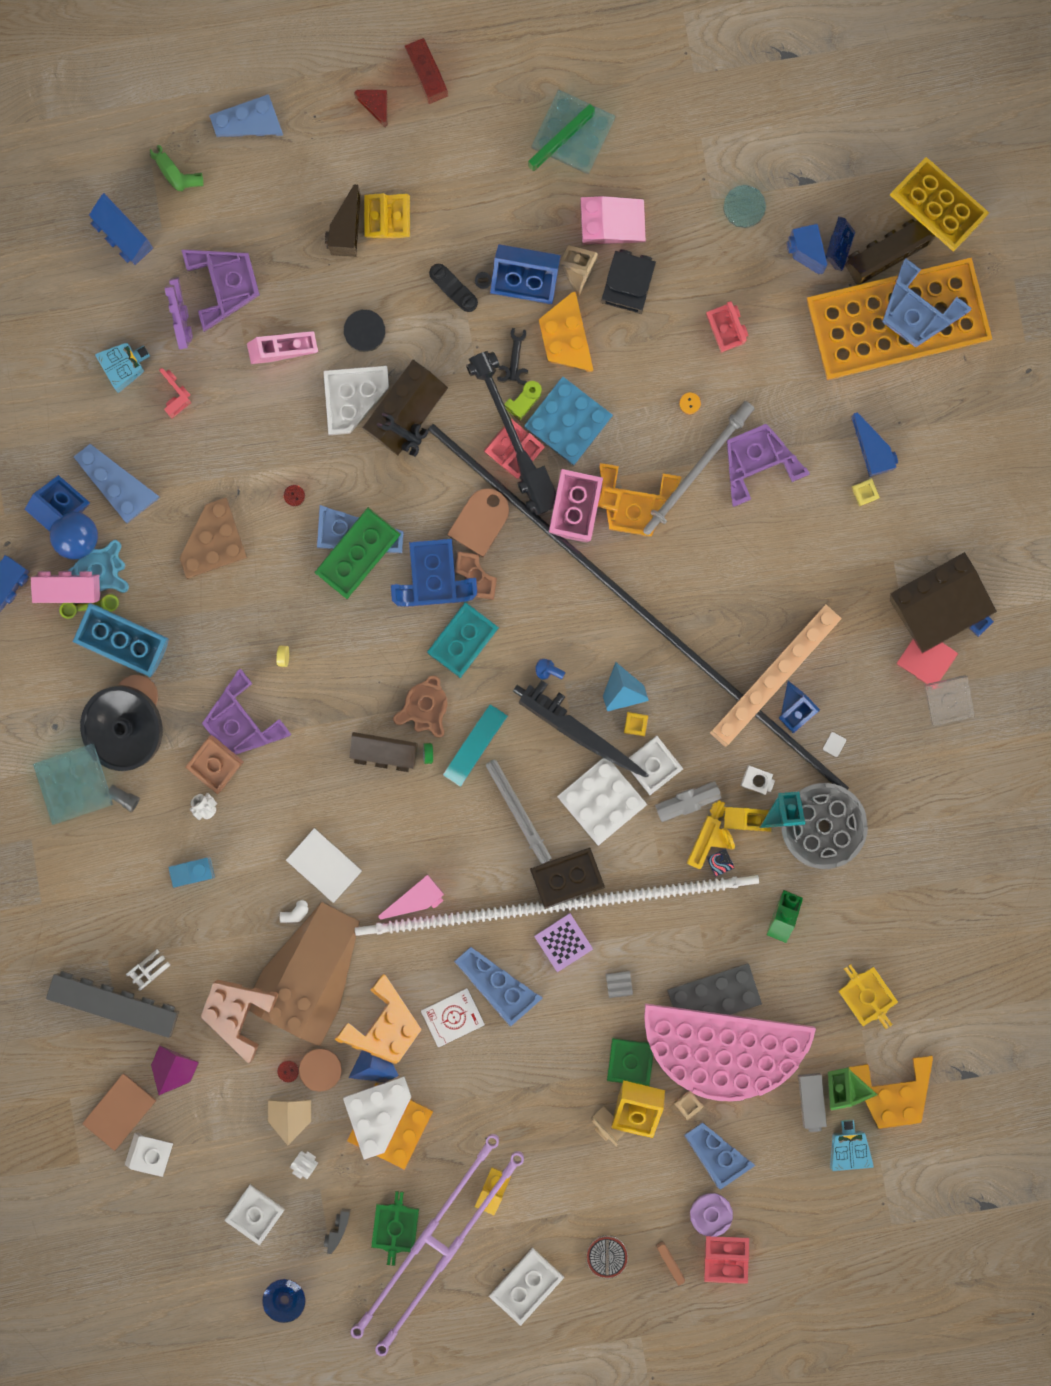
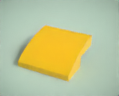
(386, 216)

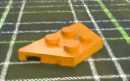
(565, 335)

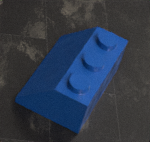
(119, 230)
(525, 274)

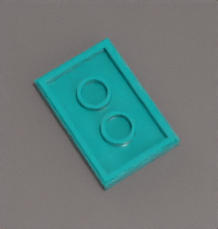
(462, 640)

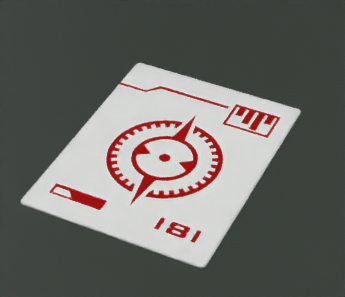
(452, 1017)

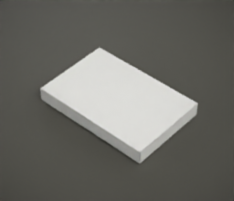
(324, 865)
(526, 1286)

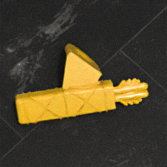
(710, 836)

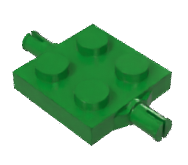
(395, 1227)

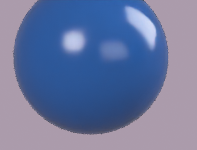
(74, 535)

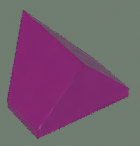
(171, 1069)

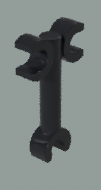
(513, 373)
(413, 437)

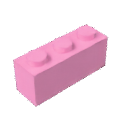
(65, 587)

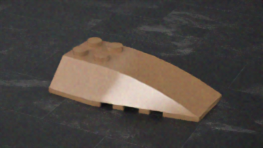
(310, 975)

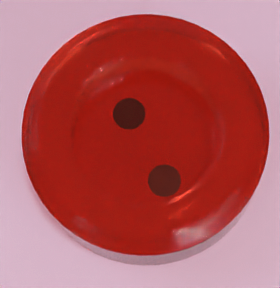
(294, 495)
(288, 1071)

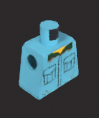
(122, 364)
(850, 1149)

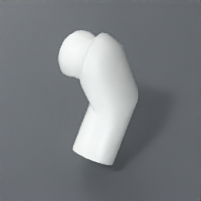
(297, 914)

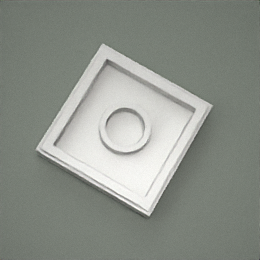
(657, 762)
(254, 1214)

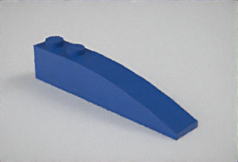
(11, 577)

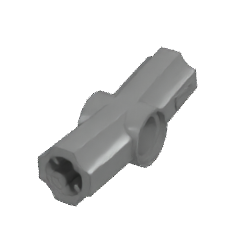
(688, 801)

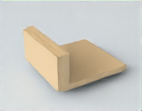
(603, 1121)

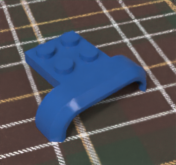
(433, 577)

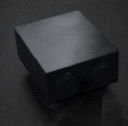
(628, 281)

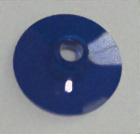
(281, 1311)

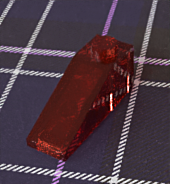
(426, 71)

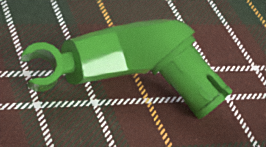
(173, 175)

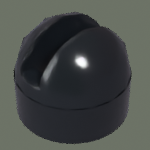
(483, 285)

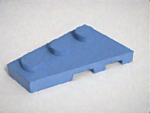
(249, 118)
(717, 1156)

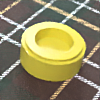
(282, 656)

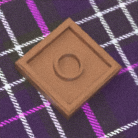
(214, 764)

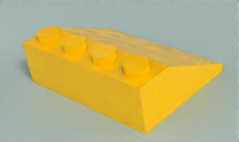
(939, 204)

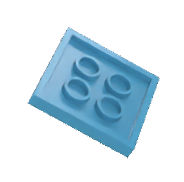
(568, 421)

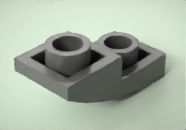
(334, 1237)

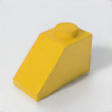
(745, 819)

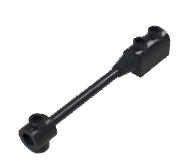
(533, 480)

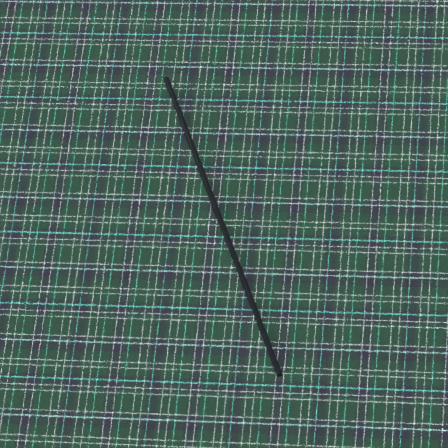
(633, 604)

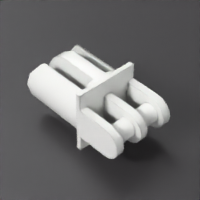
(147, 970)

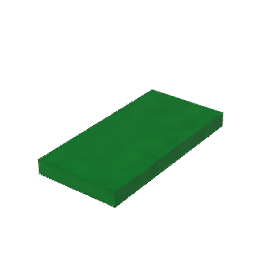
(357, 553)

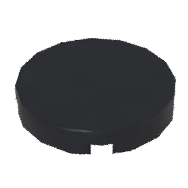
(364, 330)

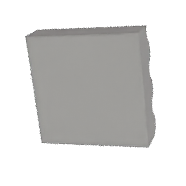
(619, 984)

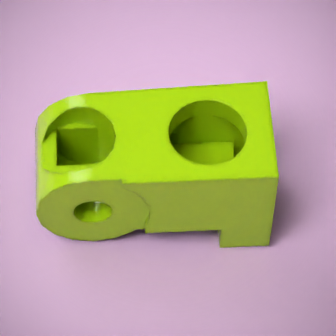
(525, 401)

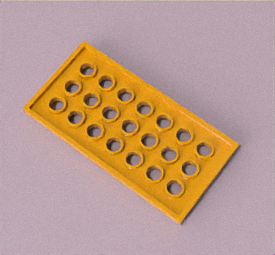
(897, 352)

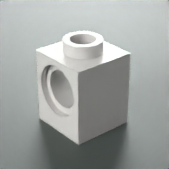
(747, 781)

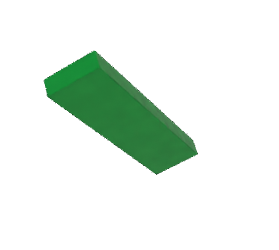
(561, 138)

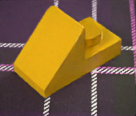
(492, 1178)

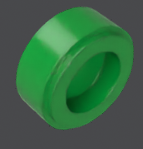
(428, 753)

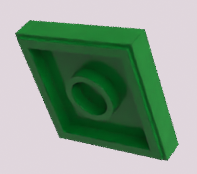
(630, 1062)

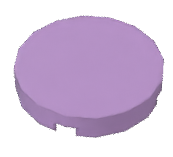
(711, 1214)

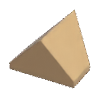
(578, 266)
(289, 1117)

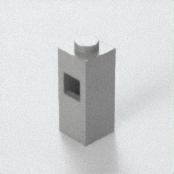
(812, 1101)

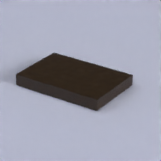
(567, 878)

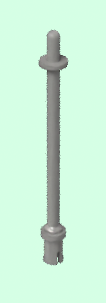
(735, 422)

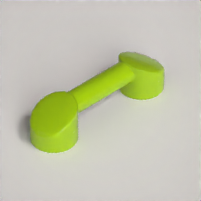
(69, 610)

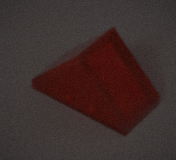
(375, 102)

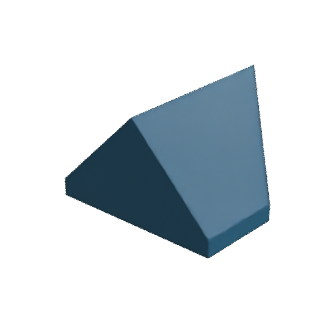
(623, 690)

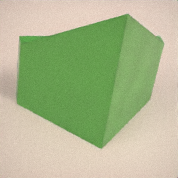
(847, 1089)

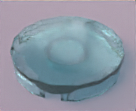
(744, 206)

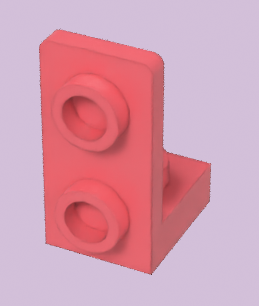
(175, 405)

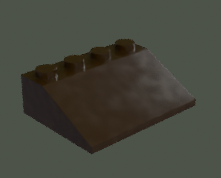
(942, 602)

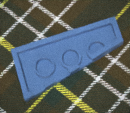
(500, 989)

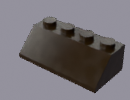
(888, 252)
(408, 402)

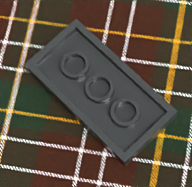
(718, 993)

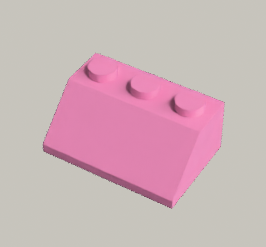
(575, 505)

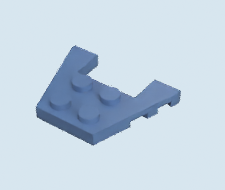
(912, 315)

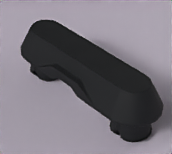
(453, 287)

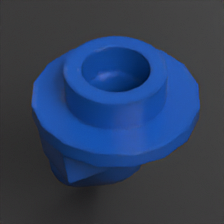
(545, 668)

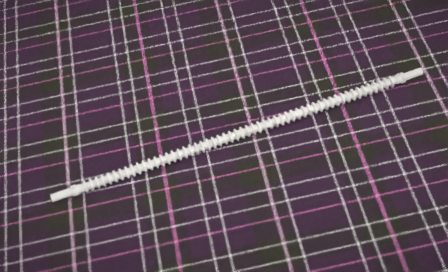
(732, 882)

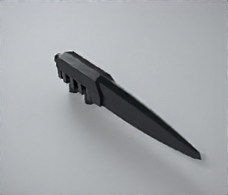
(556, 716)

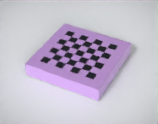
(563, 942)

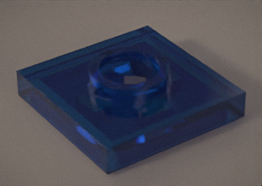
(840, 243)

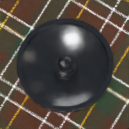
(122, 727)

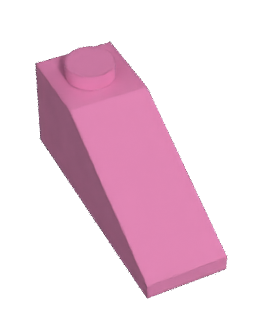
(281, 347)
(419, 897)

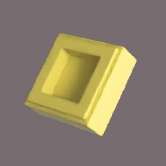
(865, 492)

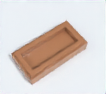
(670, 1262)

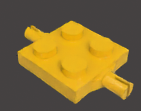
(867, 996)

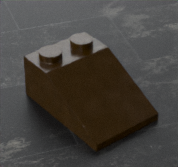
(344, 228)

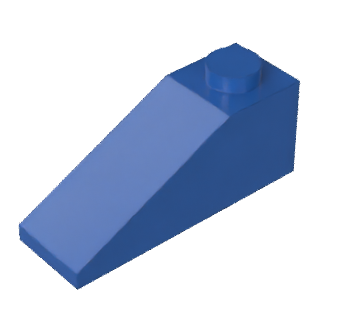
(875, 450)

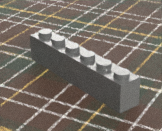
(113, 1005)

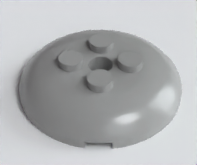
(845, 832)

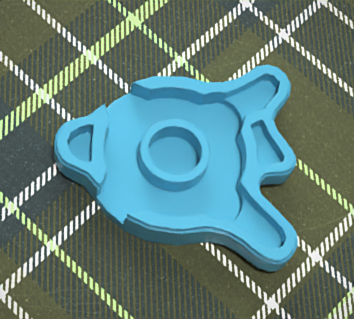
(106, 564)

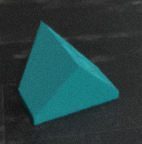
(785, 811)

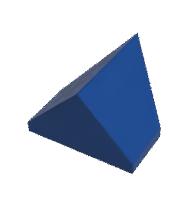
(796, 708)
(373, 1068)

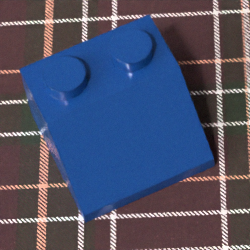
(807, 248)
(54, 500)

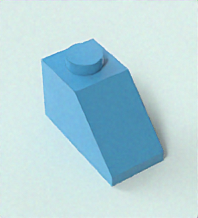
(191, 872)

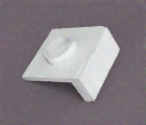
(148, 1155)

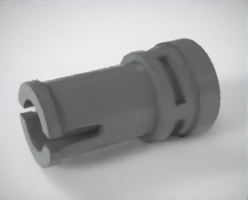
(127, 800)

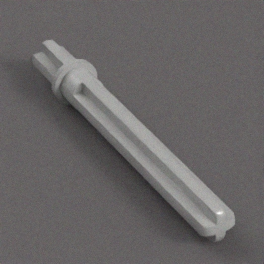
(519, 813)

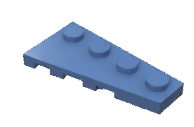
(119, 487)
(335, 525)

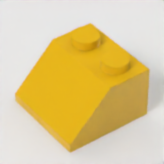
(638, 1109)

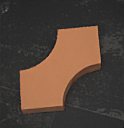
(469, 567)

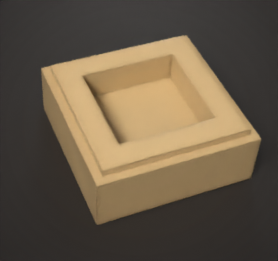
(688, 1105)

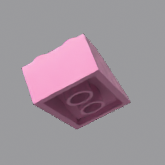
(612, 220)

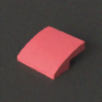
(503, 452)
(927, 666)
(726, 1260)

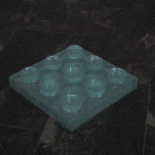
(586, 143)
(73, 784)

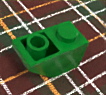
(784, 916)

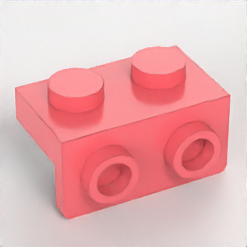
(727, 327)

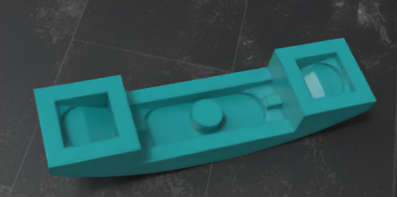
(475, 745)

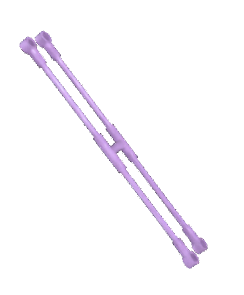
(447, 1252)

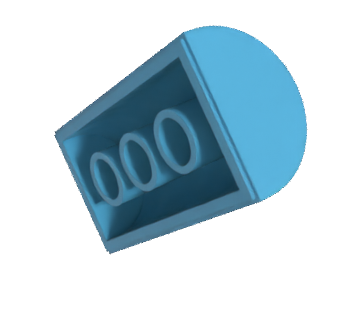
(121, 640)

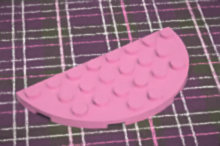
(724, 1053)

